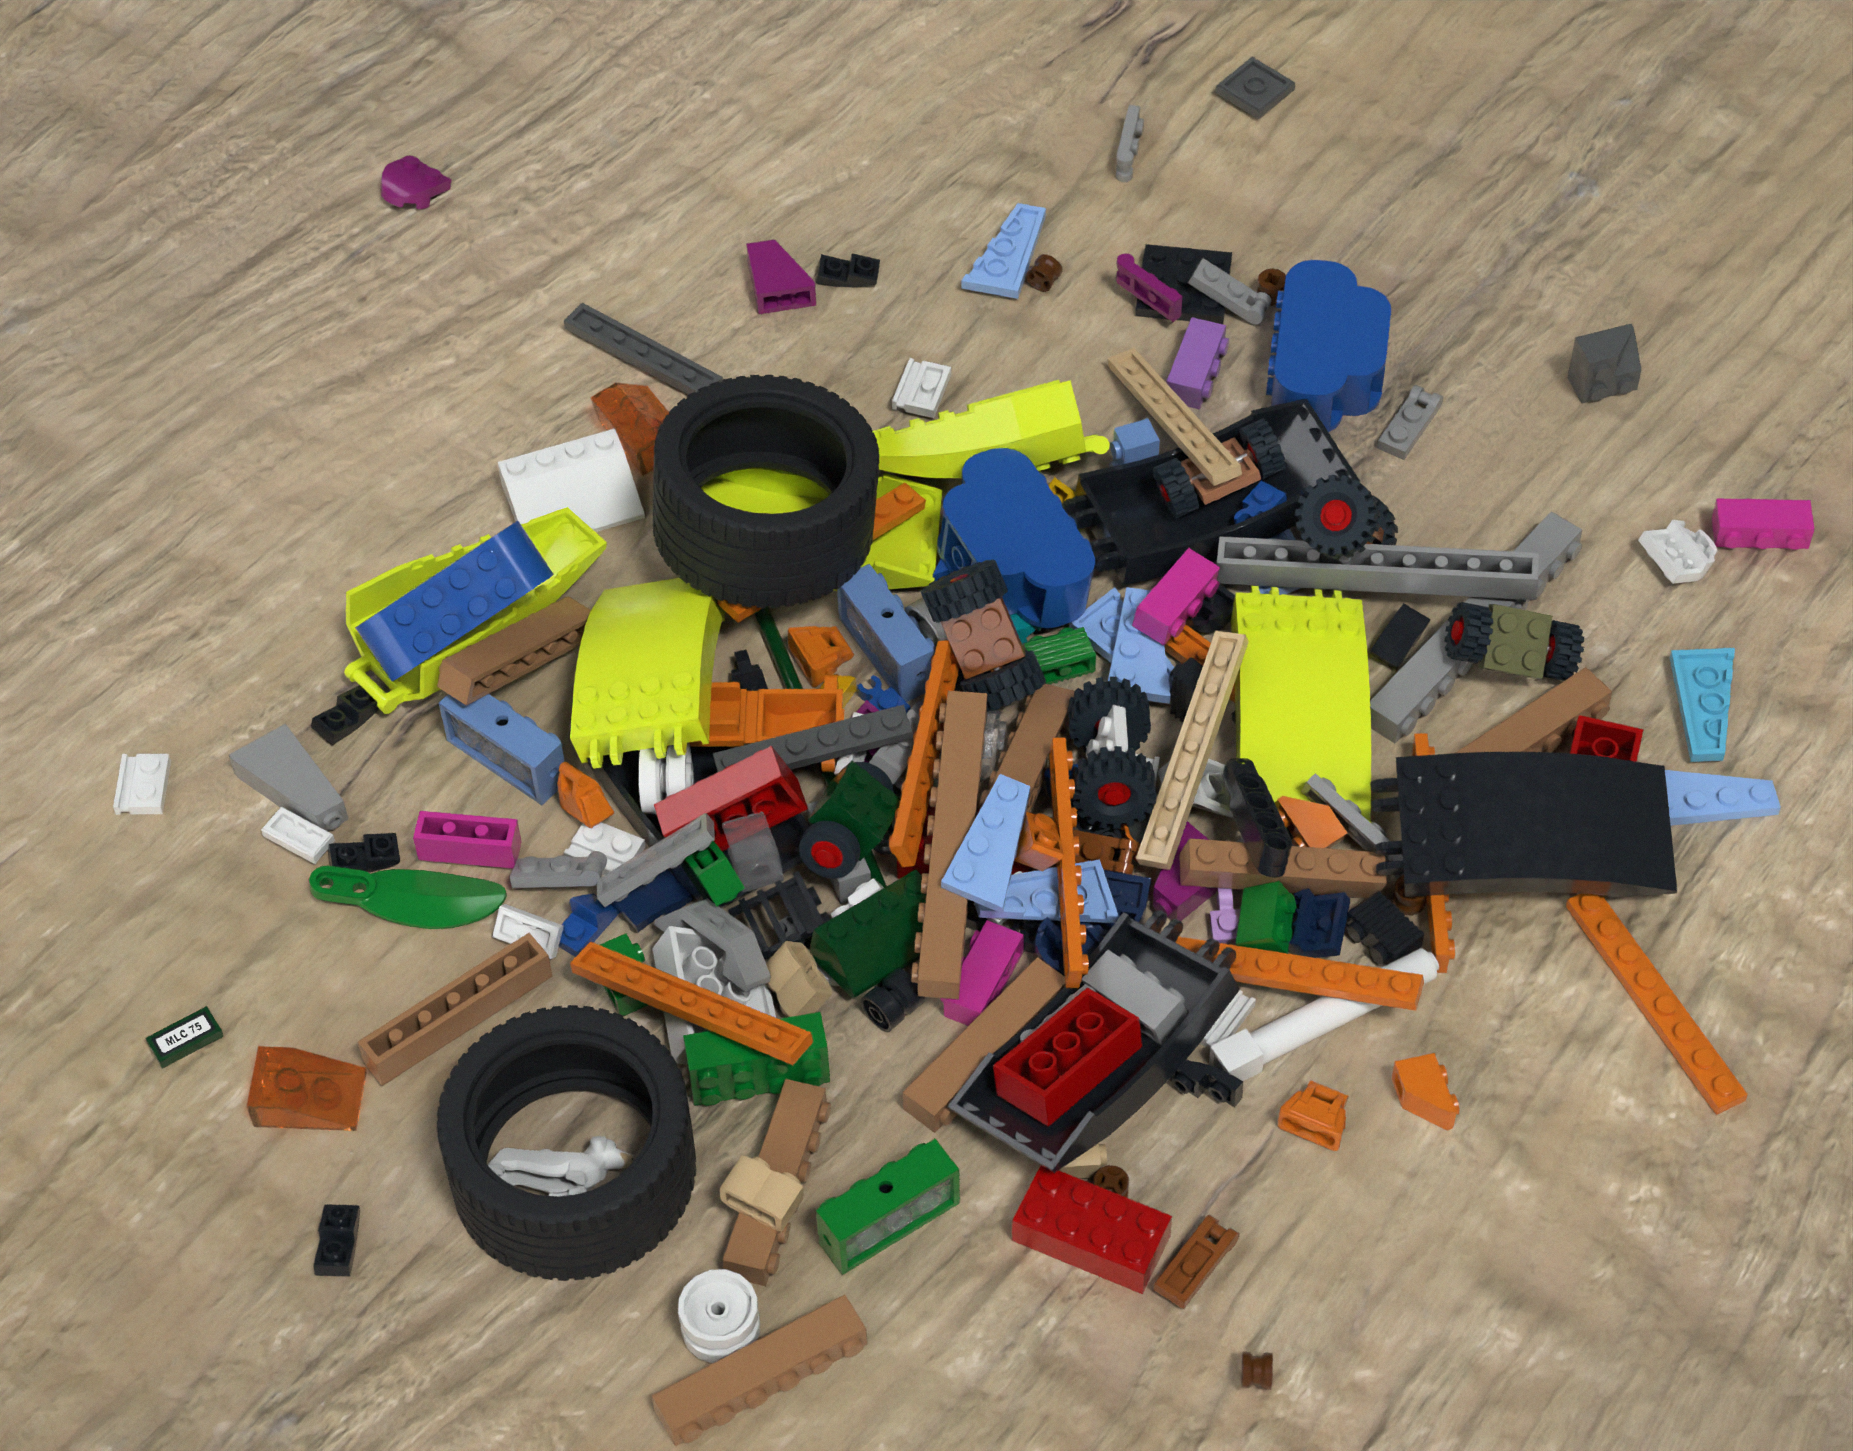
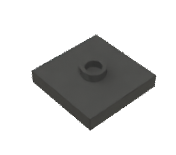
(1255, 87)

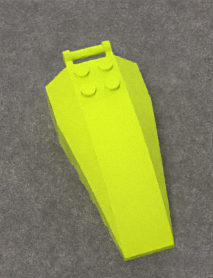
(1033, 421)
(561, 539)

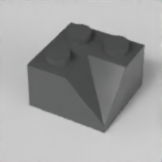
(1605, 364)

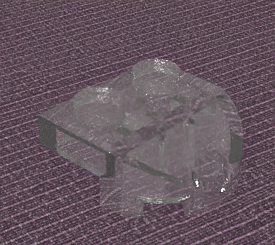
(993, 740)

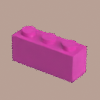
(1762, 523)
(1177, 597)
(467, 839)
(985, 971)

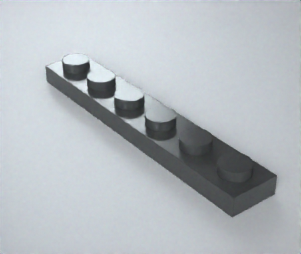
(639, 350)
(828, 740)

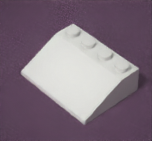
(580, 474)
(700, 962)

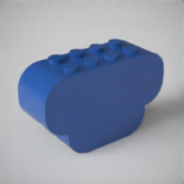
(1329, 342)
(1015, 519)
(454, 601)

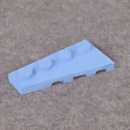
(1718, 797)

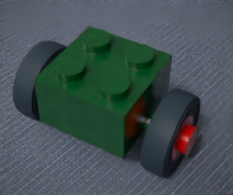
(849, 820)

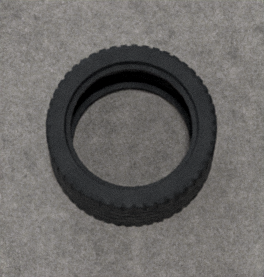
(766, 426)
(552, 1055)

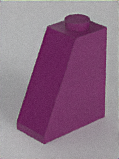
(778, 279)
(1178, 899)

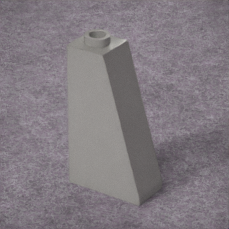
(289, 778)

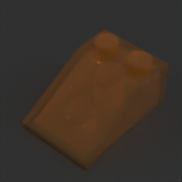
(304, 1090)

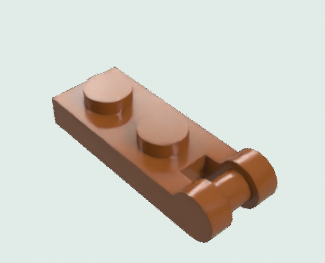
(1102, 847)
(1195, 1262)

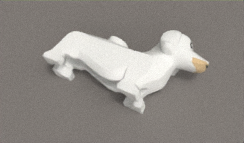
(560, 1171)

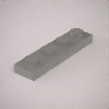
(1349, 814)
(656, 859)

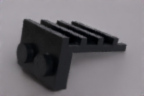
(800, 903)

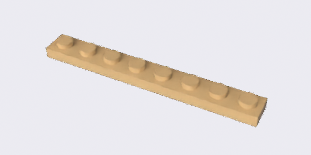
(1175, 417)
(1192, 750)

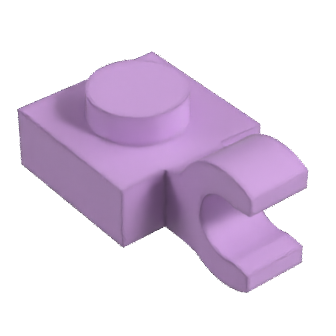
(1225, 920)

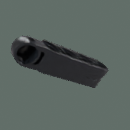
(1257, 817)

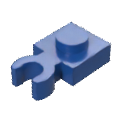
(1260, 500)
(880, 698)

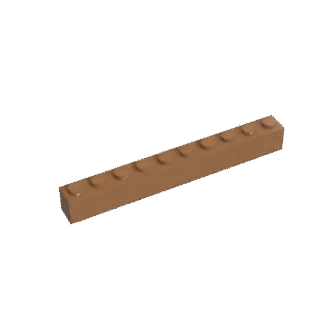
(956, 809)

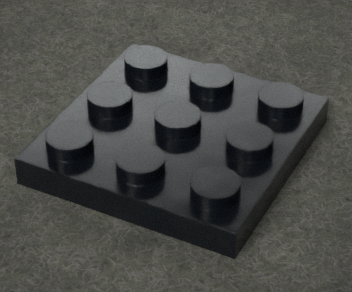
(1174, 268)

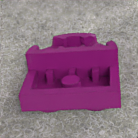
(412, 182)

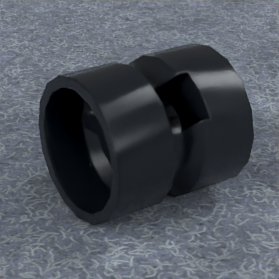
(889, 1004)

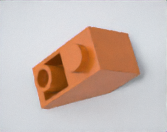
(1310, 823)
(1039, 842)
(1424, 1090)

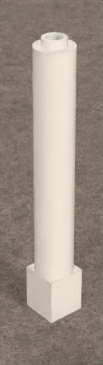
(1247, 1052)

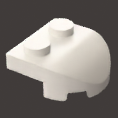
(1680, 552)

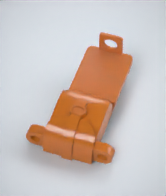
(755, 716)

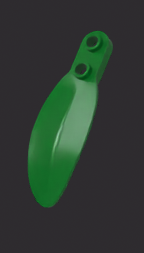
(411, 896)

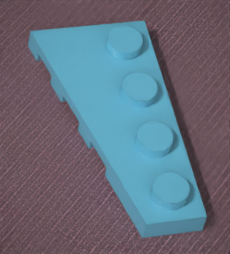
(1703, 697)

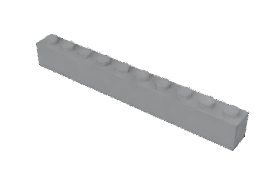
(1380, 569)
(1430, 670)

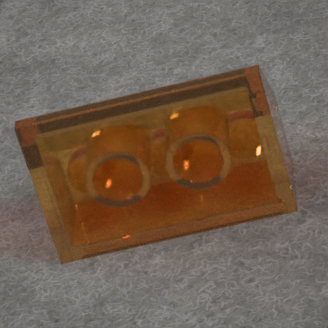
(635, 417)

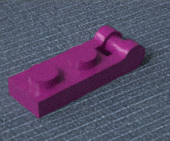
(1148, 288)

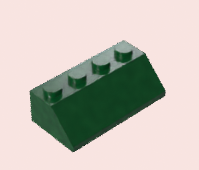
(872, 936)

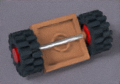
(1258, 461)

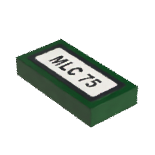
(184, 1037)

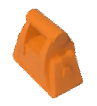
(813, 651)
(582, 796)
(1315, 1118)

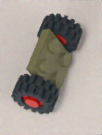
(1514, 641)

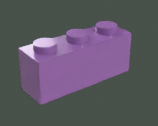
(1198, 361)

